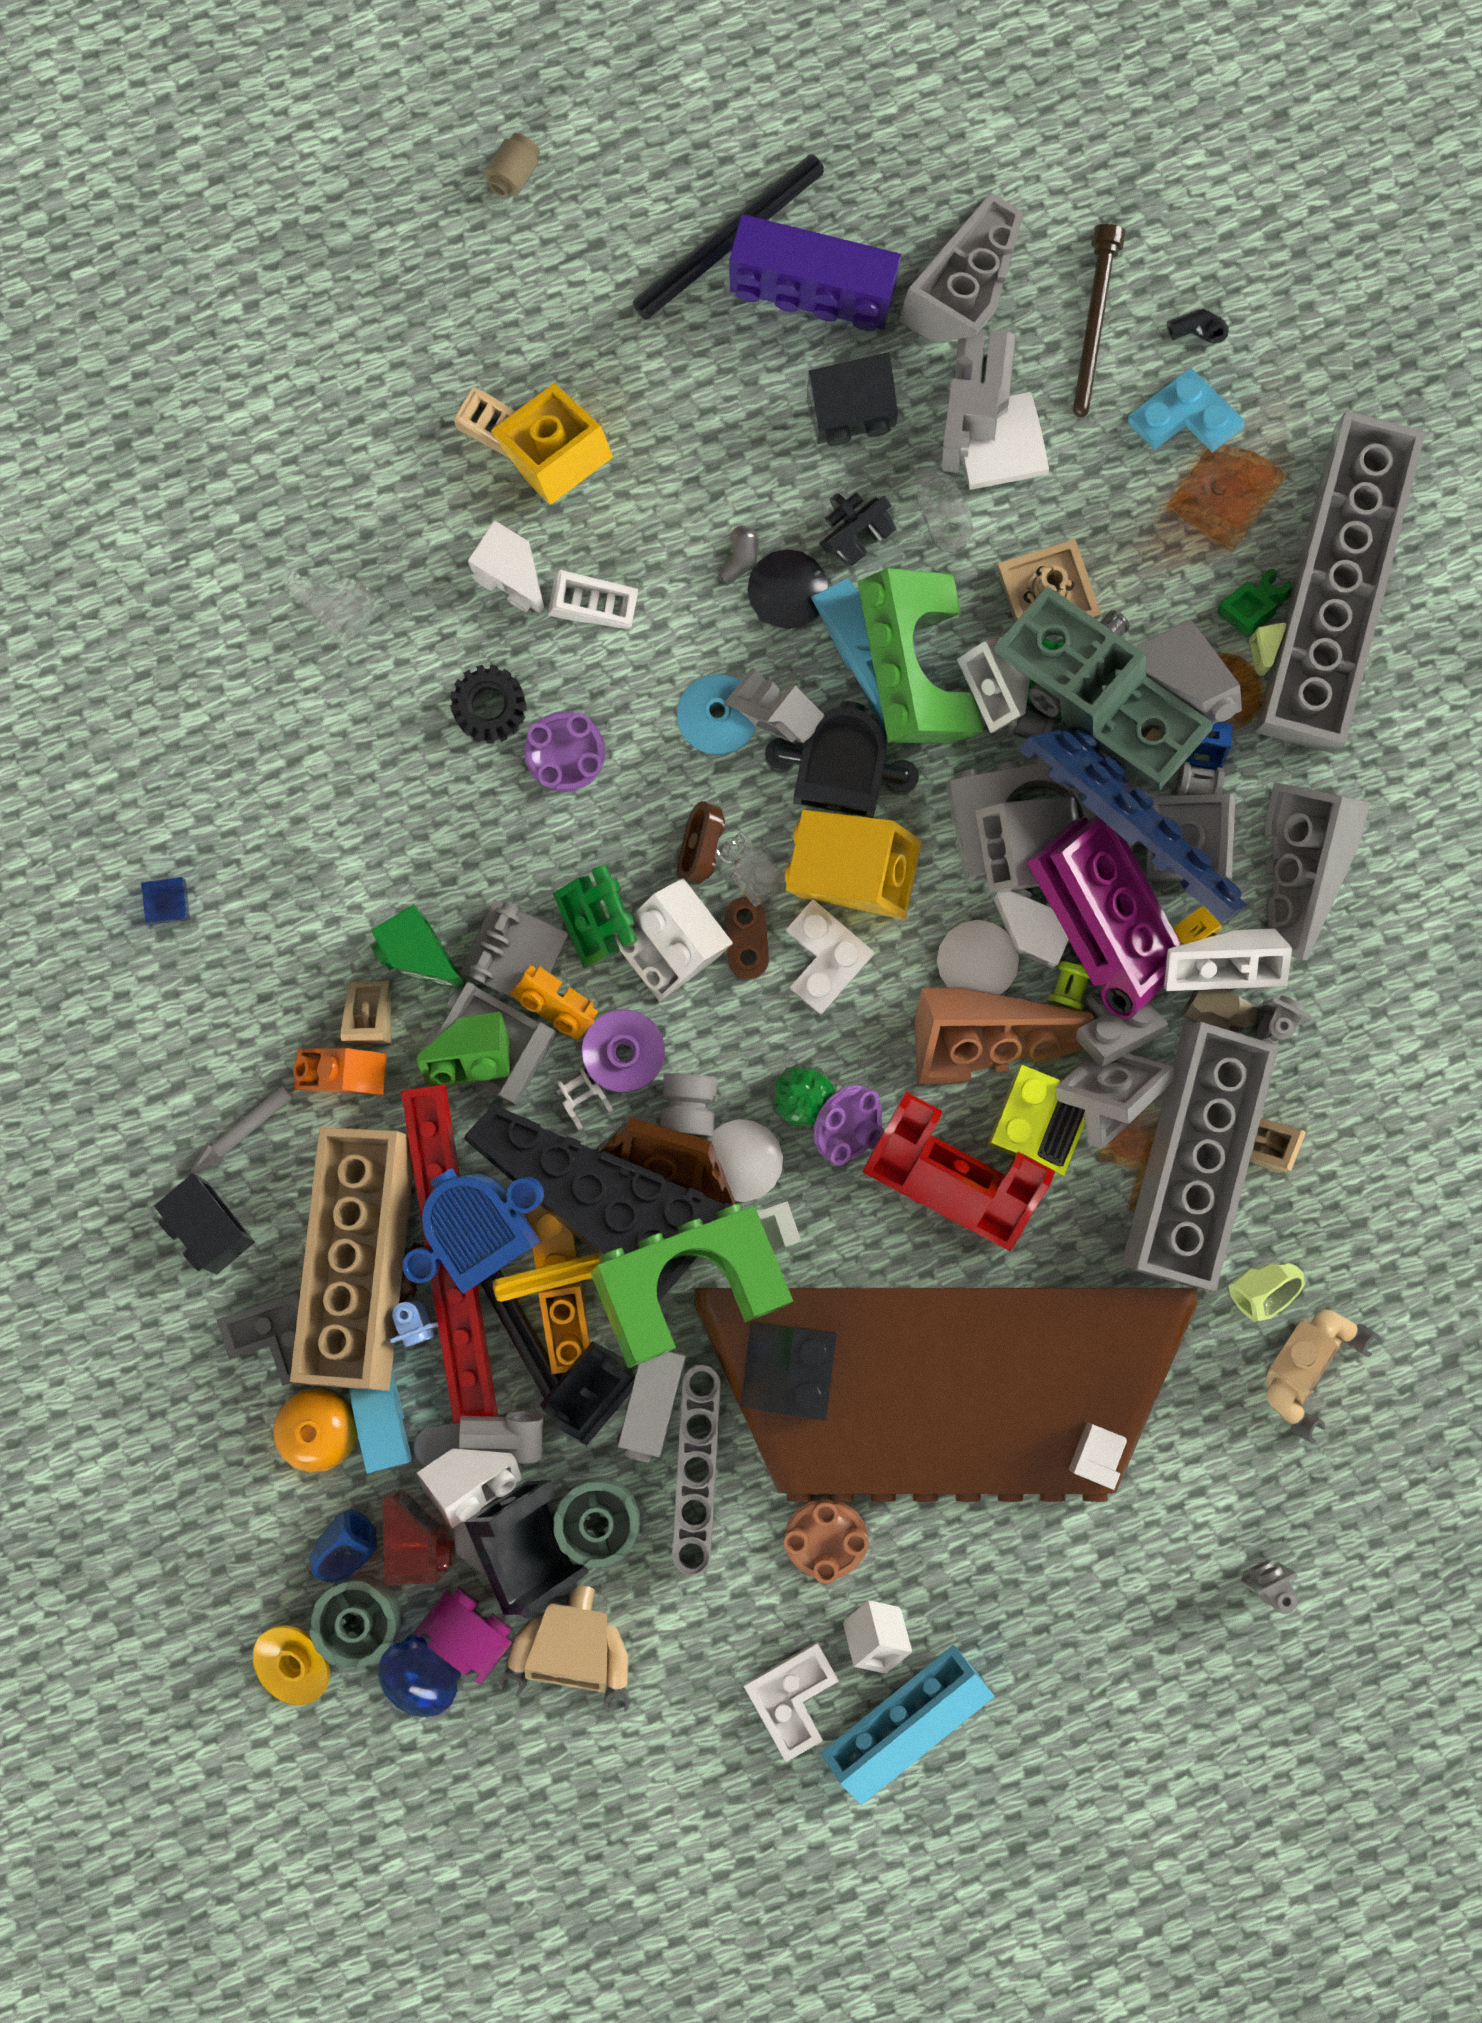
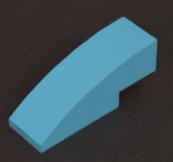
(380, 1427)

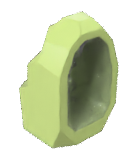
(1266, 1290)

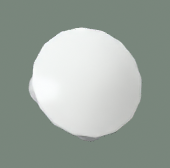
(978, 958)
(748, 1158)

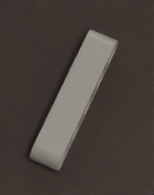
(692, 1489)

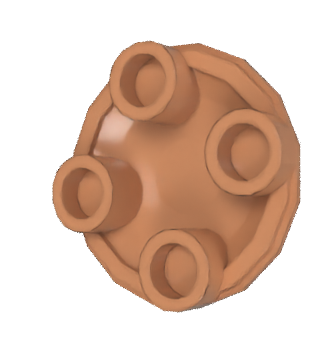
(826, 1539)

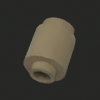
(512, 165)

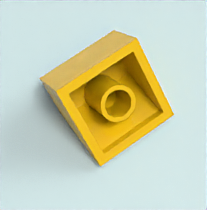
(553, 443)

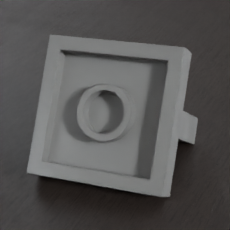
(1205, 824)
(1113, 1093)

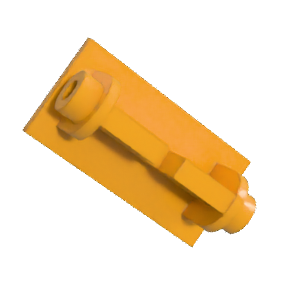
(538, 993)

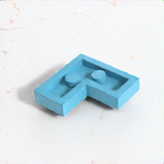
(1186, 403)

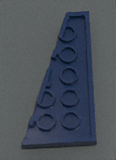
(1131, 815)

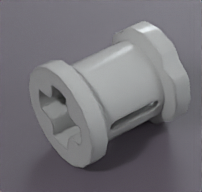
(1199, 781)

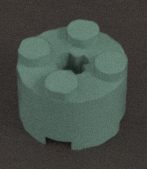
(582, 1541)
(354, 1646)

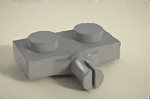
(1114, 1037)

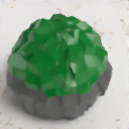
(800, 1095)

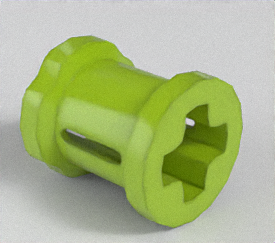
(1072, 978)

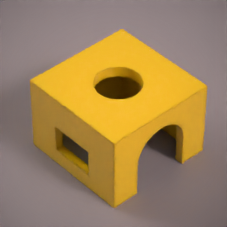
(1197, 926)

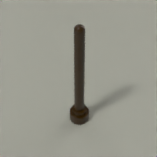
(1107, 241)

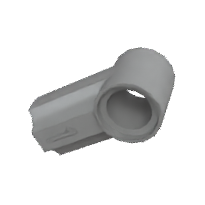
(515, 1434)

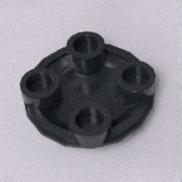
(783, 588)

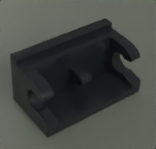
(589, 1393)

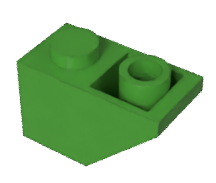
(468, 1052)

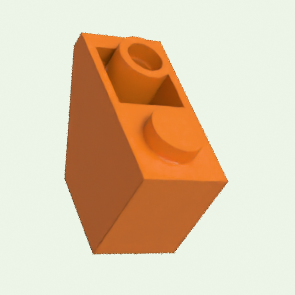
(340, 1071)

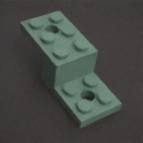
(1103, 687)

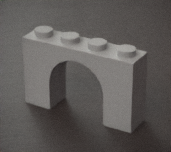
(977, 791)

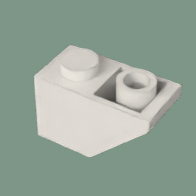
(507, 563)
(1031, 927)
(467, 1481)

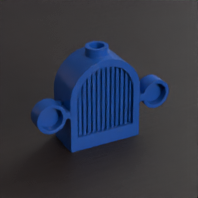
(474, 1227)

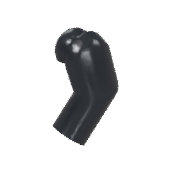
(1201, 324)

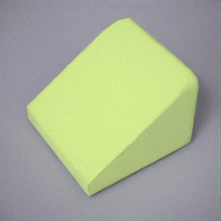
(1265, 645)

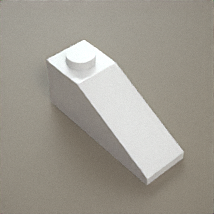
(1230, 961)

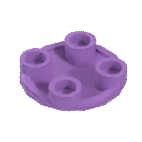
(564, 751)
(848, 1124)

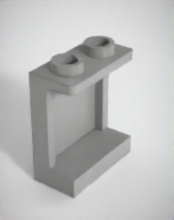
(527, 1038)

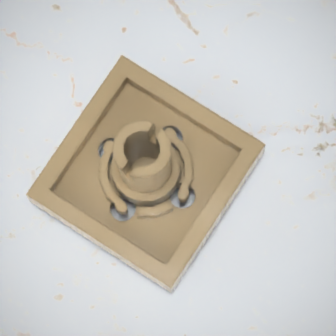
(1059, 567)

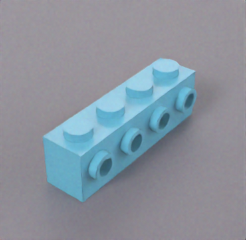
(907, 1725)

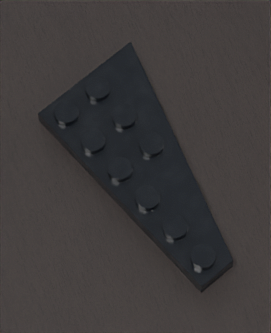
(593, 1192)

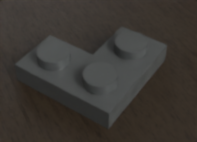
(261, 1327)

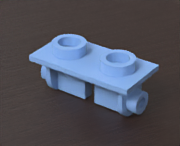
(412, 1323)

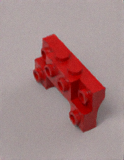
(953, 1181)

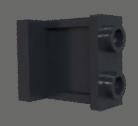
(521, 1551)

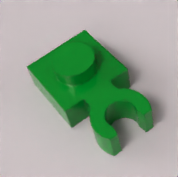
(1254, 606)

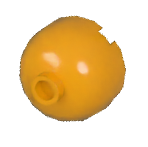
(315, 1430)

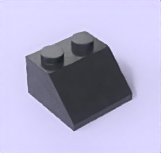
(852, 399)
(788, 1370)

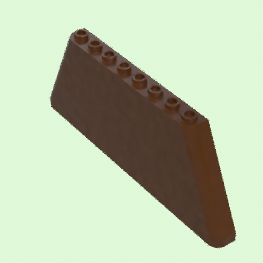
(960, 1386)

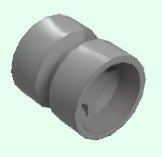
(689, 1103)

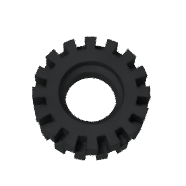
(479, 681)

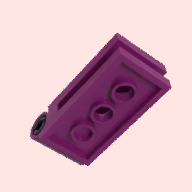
(1106, 912)

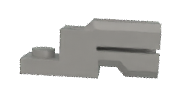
(973, 405)

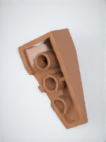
(978, 1030)

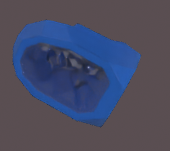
(343, 1547)

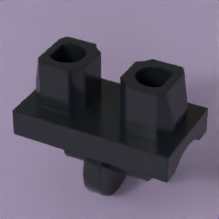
(871, 516)

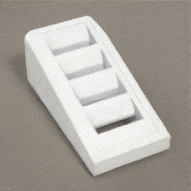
(574, 612)

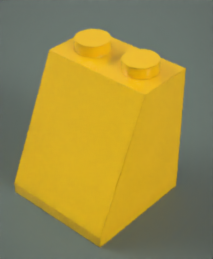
(853, 863)

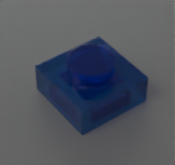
(165, 901)

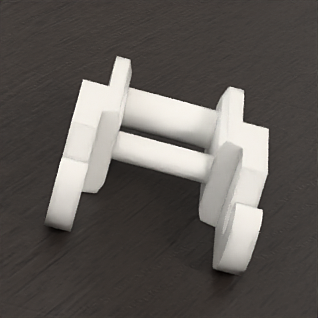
(571, 1104)

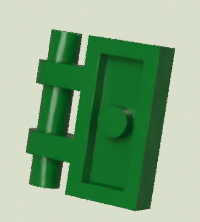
(586, 919)

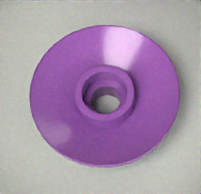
(620, 1029)

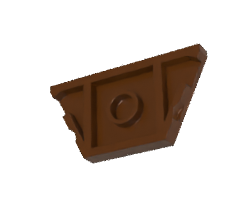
(672, 1154)

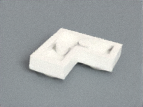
(837, 955)
(780, 1698)

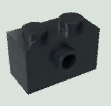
(203, 1225)

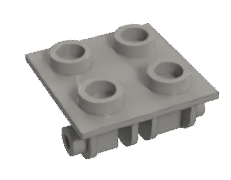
(508, 945)

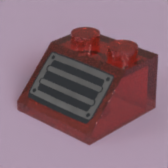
(413, 1542)

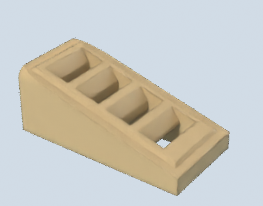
(477, 430)

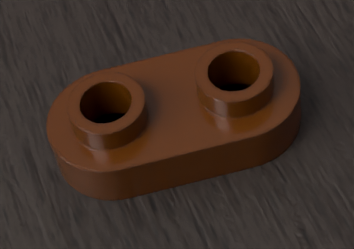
(700, 843)
(746, 938)

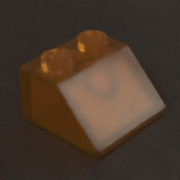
(1226, 493)

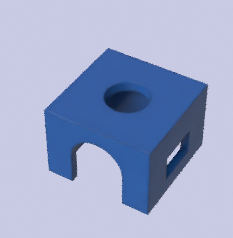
(1215, 747)

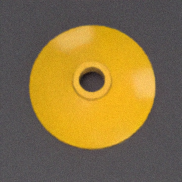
(290, 1665)

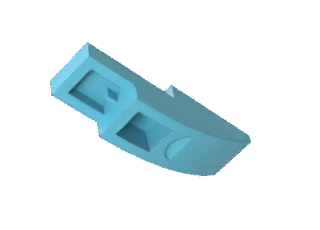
(844, 619)

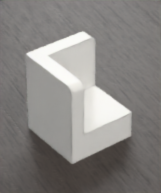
(779, 1226)
(1098, 1455)
(877, 1637)

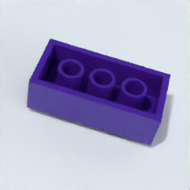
(813, 273)

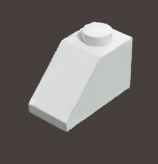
(995, 684)

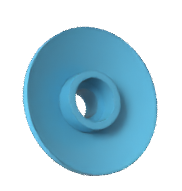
(703, 730)

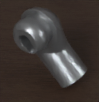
(744, 555)

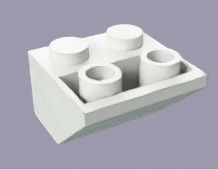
(674, 939)

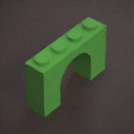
(909, 702)
(731, 1242)

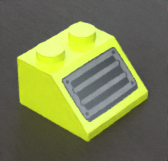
(1036, 1122)

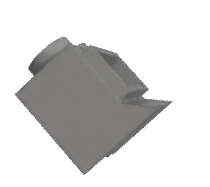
(784, 715)

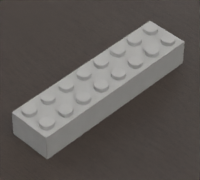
(1340, 582)

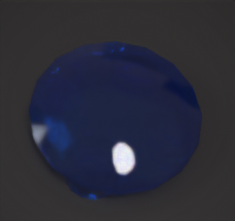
(417, 1678)

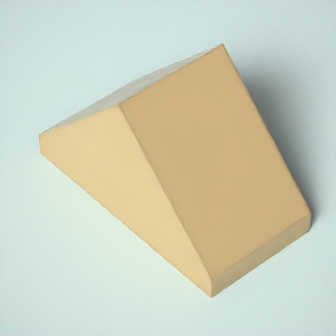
(367, 1014)
(1276, 1146)

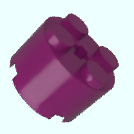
(465, 1635)

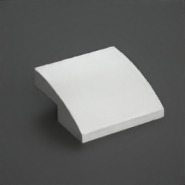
(1014, 454)

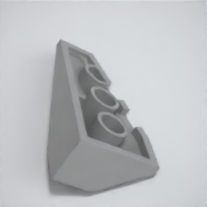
(966, 277)
(1312, 851)

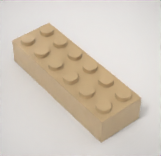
(353, 1259)

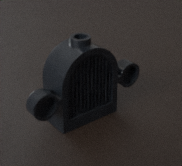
(842, 763)

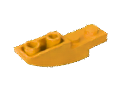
(564, 1306)

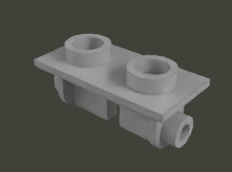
(1280, 1019)
(1273, 1585)

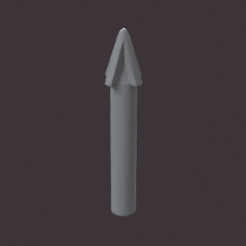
(213, 1153)

